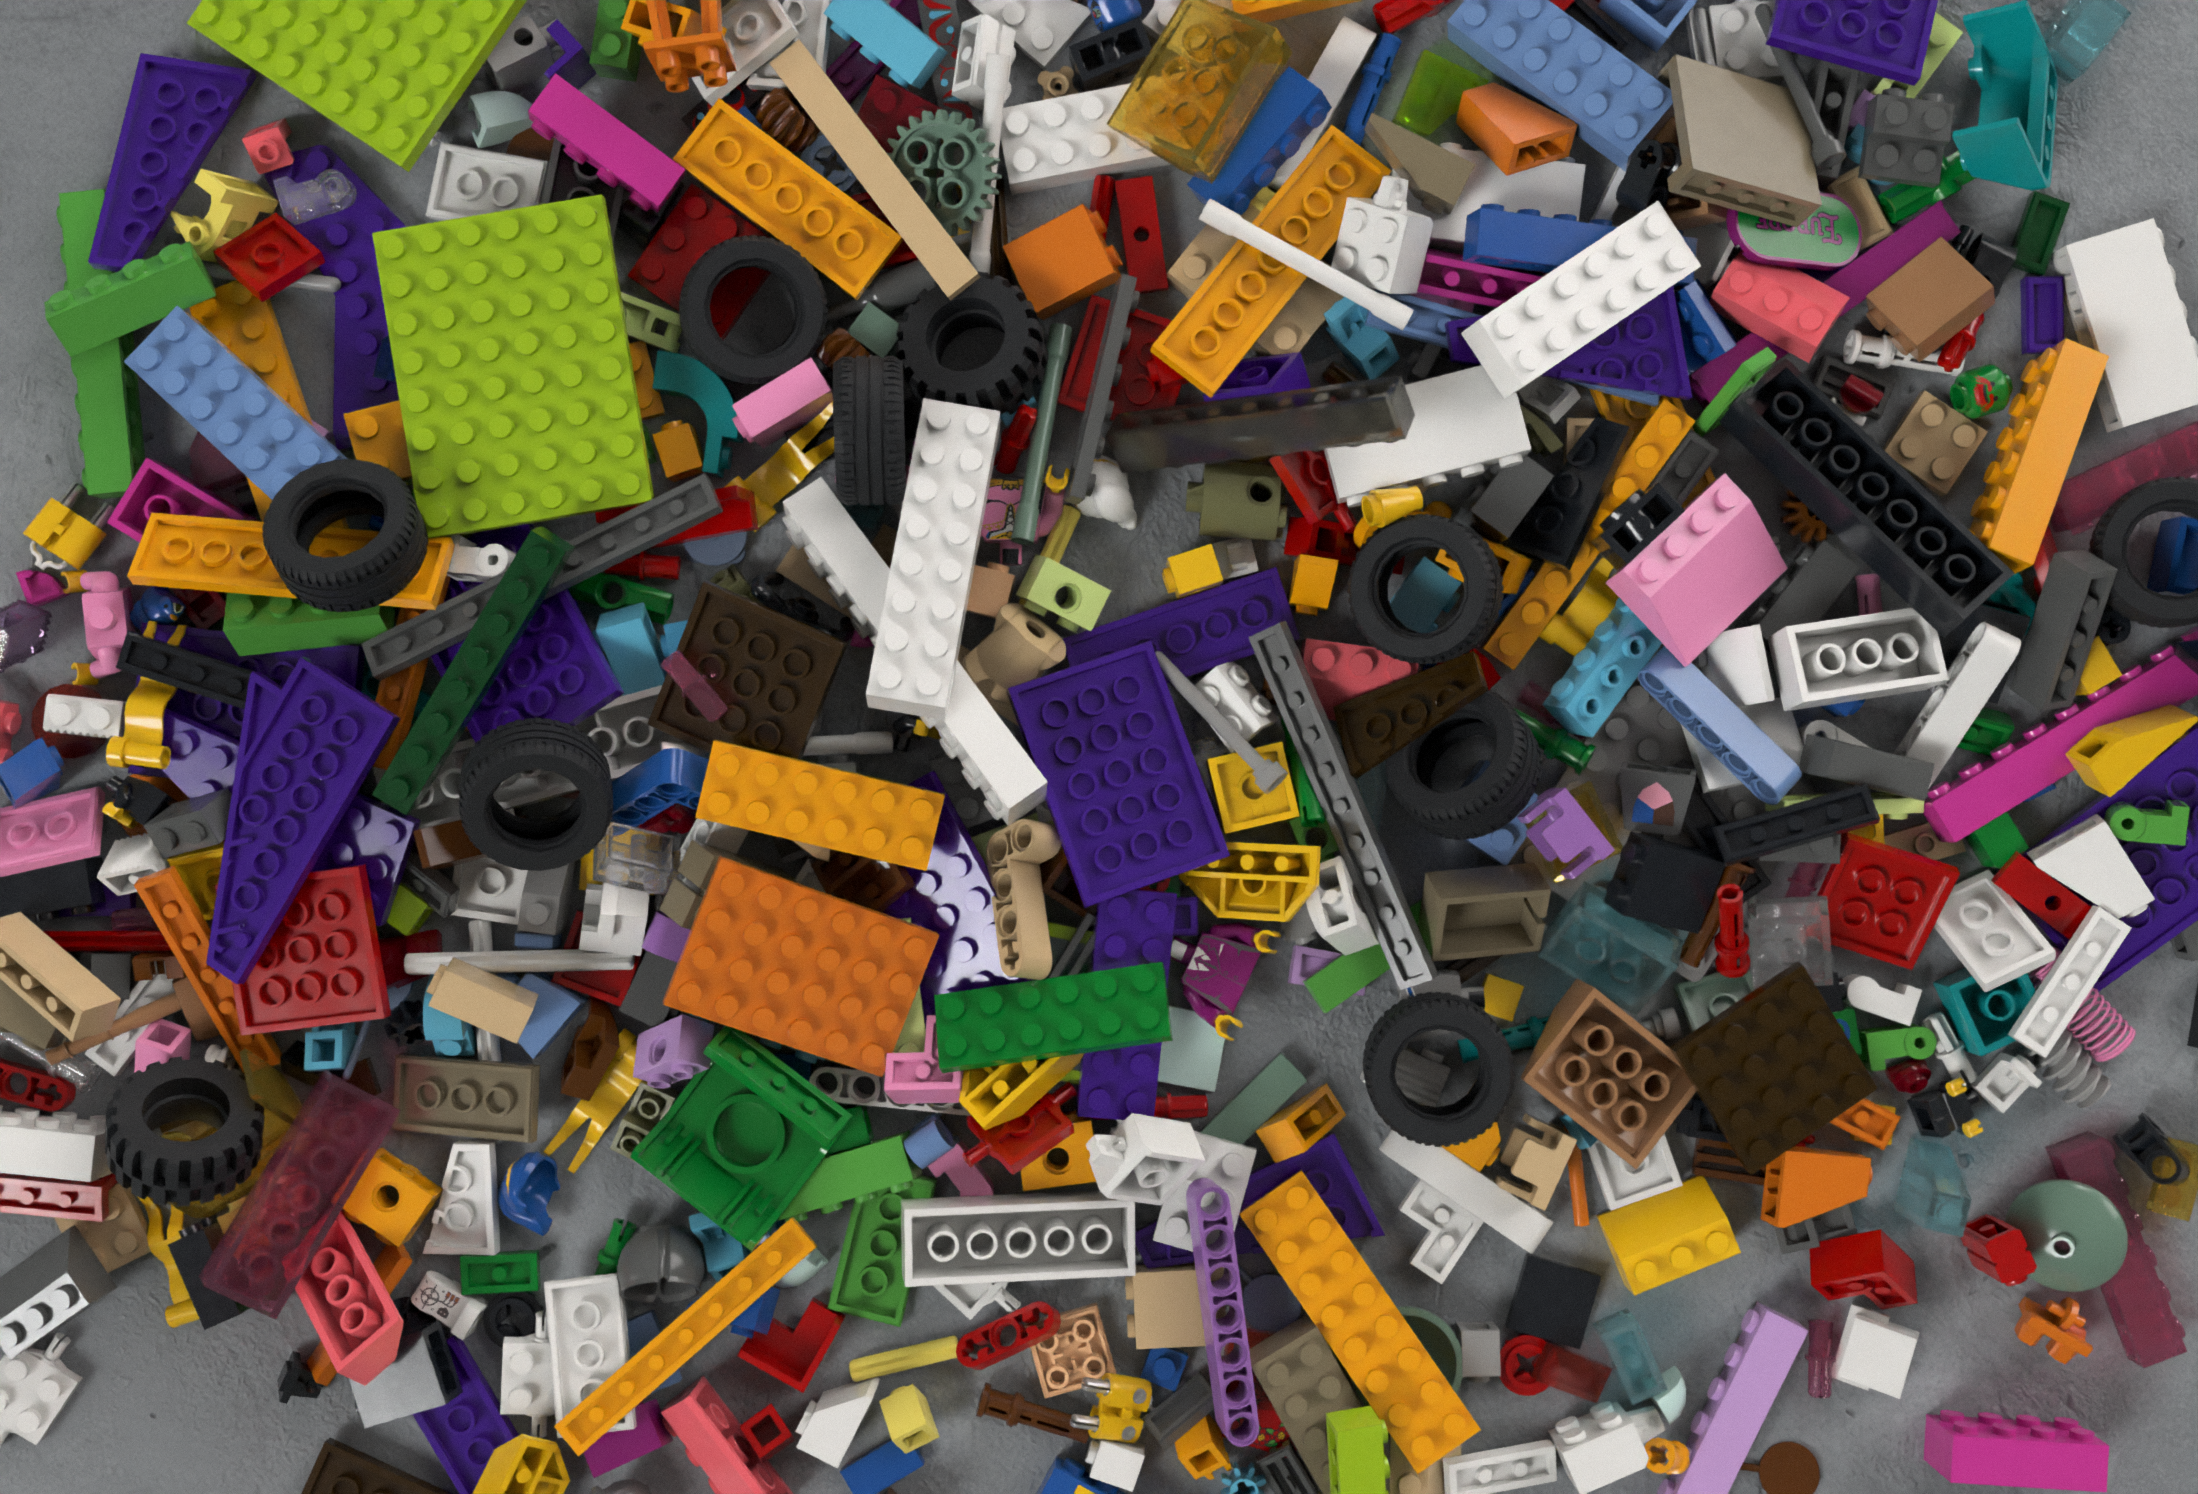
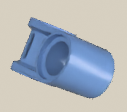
(929, 1140)

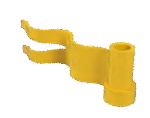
(786, 468)
(1584, 614)
(144, 720)
(605, 1104)
(182, 1309)

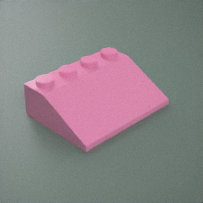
(1701, 570)

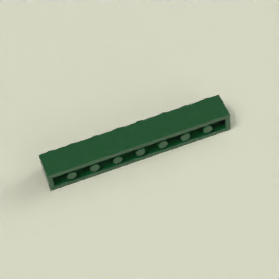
(473, 670)

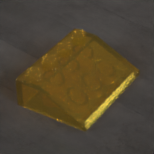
(1201, 86)

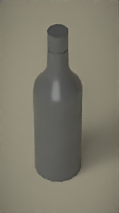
(887, 291)

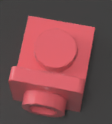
(268, 146)

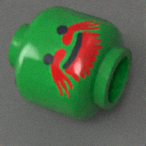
(1981, 391)

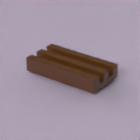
(1700, 1156)

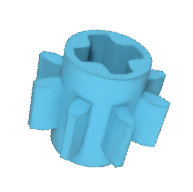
(1245, 1475)

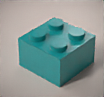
(1980, 1016)

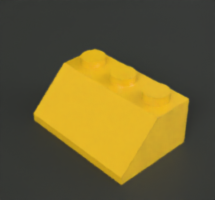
(1668, 1235)

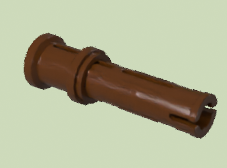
(1697, 944)
(1017, 1410)

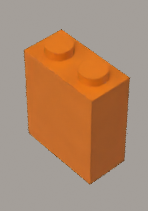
(1064, 261)

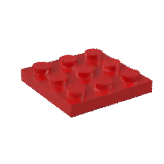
(687, 233)
(1134, 387)
(1885, 899)

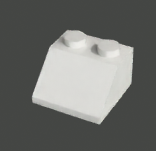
(1738, 666)
(833, 1421)

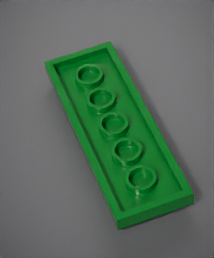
(1052, 1017)

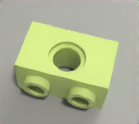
(1084, 596)

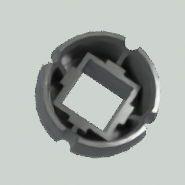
(660, 1264)

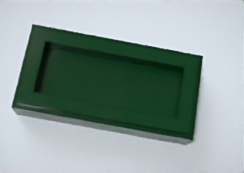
(2038, 232)

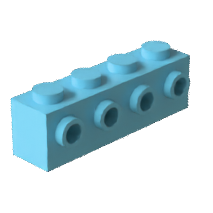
(1602, 672)

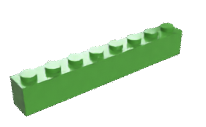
(105, 383)

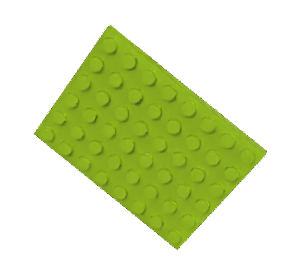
(365, 64)
(513, 367)

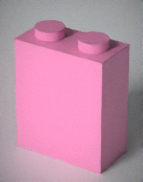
(783, 404)

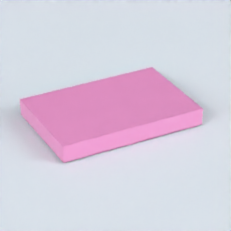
(51, 831)

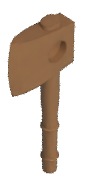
(183, 998)

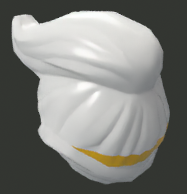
(1110, 495)

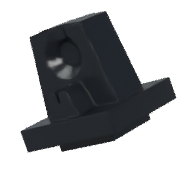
(297, 1380)

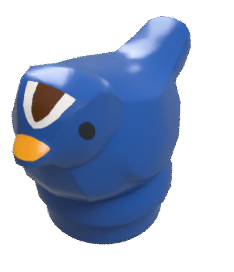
(157, 605)

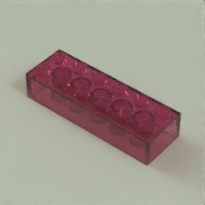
(299, 1195)

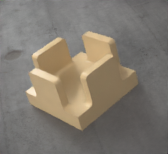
(1536, 1161)

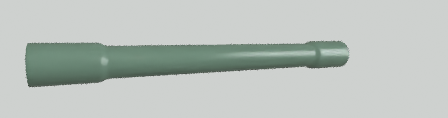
(1027, 510)

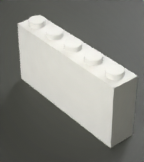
(1547, 188)
(2129, 309)
(1455, 430)

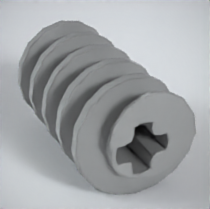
(2073, 1072)

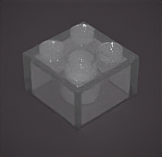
(1787, 933)

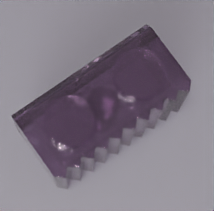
(21, 632)

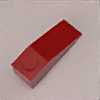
(1324, 540)

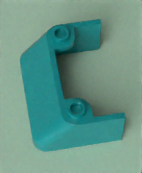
(2016, 99)

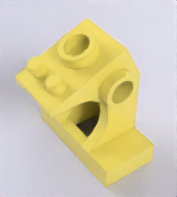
(232, 212)

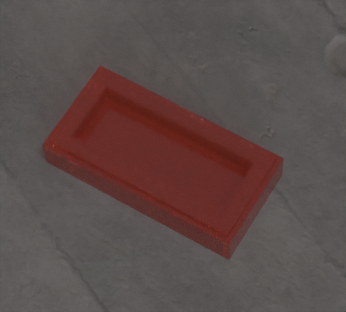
(1571, 1372)

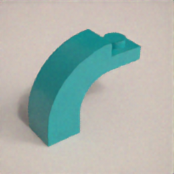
(691, 379)

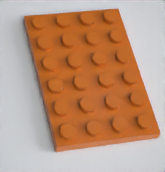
(800, 967)

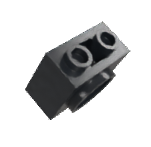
(1636, 524)

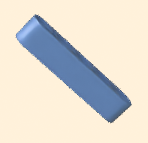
(1720, 726)

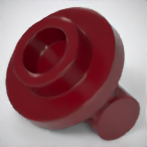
(1859, 395)
(1909, 1075)

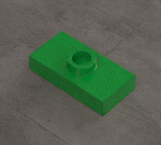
(500, 1273)

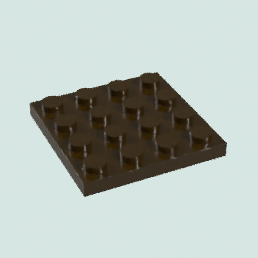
(762, 668)
(1774, 1067)

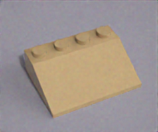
(1293, 325)

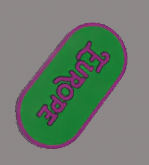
(1821, 242)

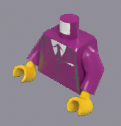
(1220, 969)

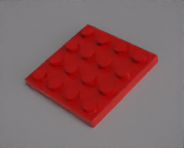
(320, 960)

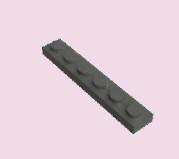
(1105, 374)

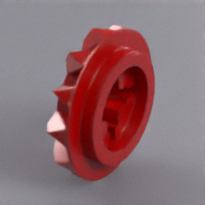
(1521, 1382)

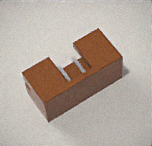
(158, 962)

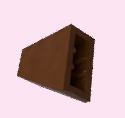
(448, 844)

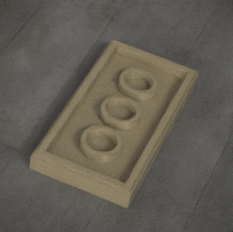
(466, 1097)

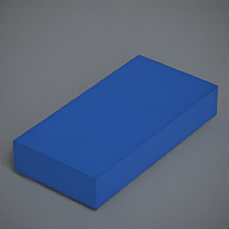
(880, 1468)

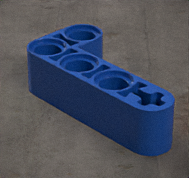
(657, 784)

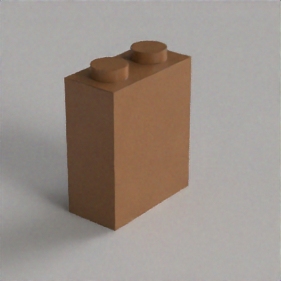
(1929, 300)

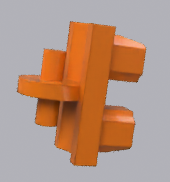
(2056, 1321)

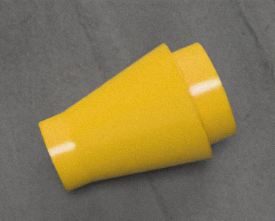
(1389, 505)

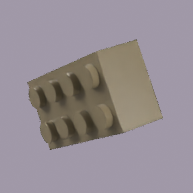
(1302, 1387)

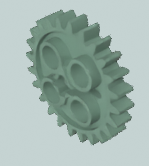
(972, 174)

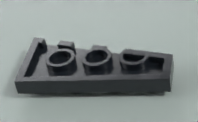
(1567, 507)

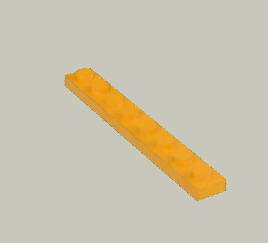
(1553, 584)
(685, 1336)

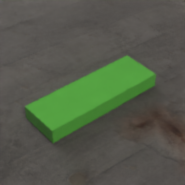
(1745, 377)

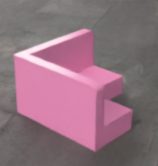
(917, 1076)

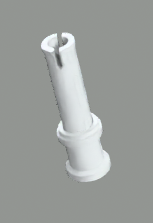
(1884, 353)

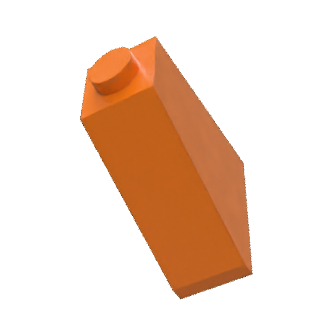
(1514, 129)
(1812, 1182)

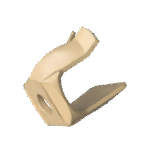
(1014, 651)

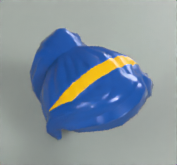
(528, 1190)

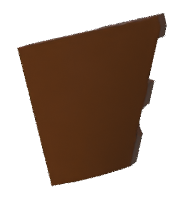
(590, 1052)

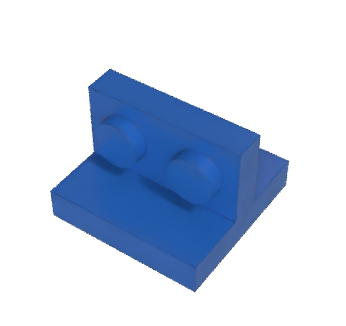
(1702, 329)

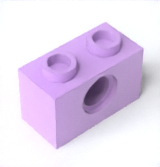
(672, 1051)

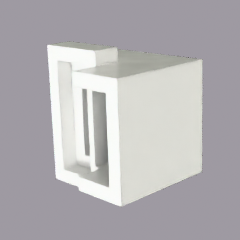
(614, 919)
(1874, 1352)

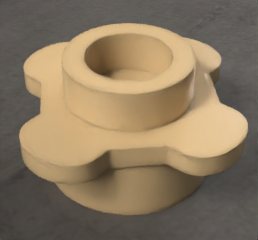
(1062, 77)

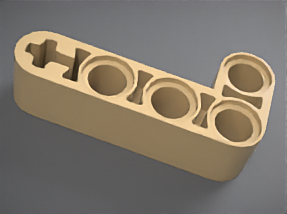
(1020, 906)

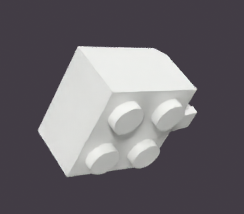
(1382, 240)
(1144, 1159)
(1605, 1444)

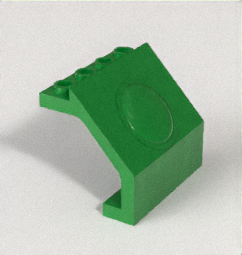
(742, 1137)

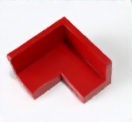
(1864, 1265)
(794, 1353)

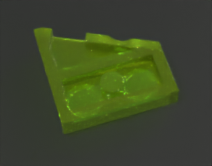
(1433, 93)

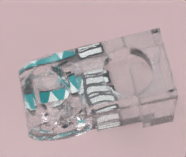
(315, 197)

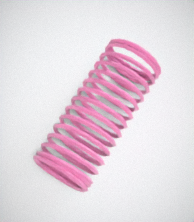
(2038, 976)

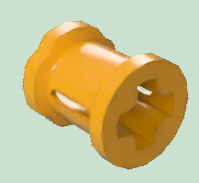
(1677, 1455)

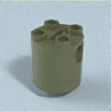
(1230, 498)

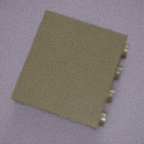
(1740, 143)

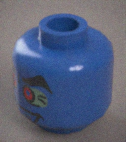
(1113, 13)

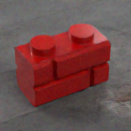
(1998, 1250)

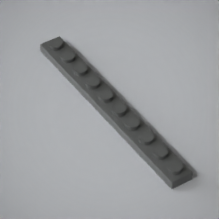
(592, 554)
(1343, 806)

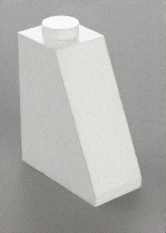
(2095, 867)

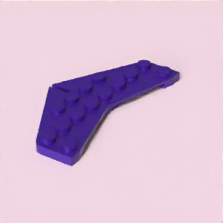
(359, 307)

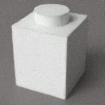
(1115, 1462)

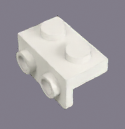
(1237, 700)

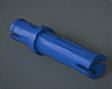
(1375, 76)

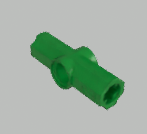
(1906, 199)
(594, 591)

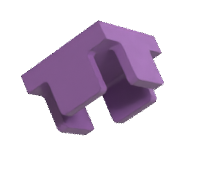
(1565, 832)

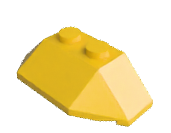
(1257, 881)
(1009, 1090)
(524, 1467)

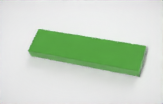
(1349, 973)

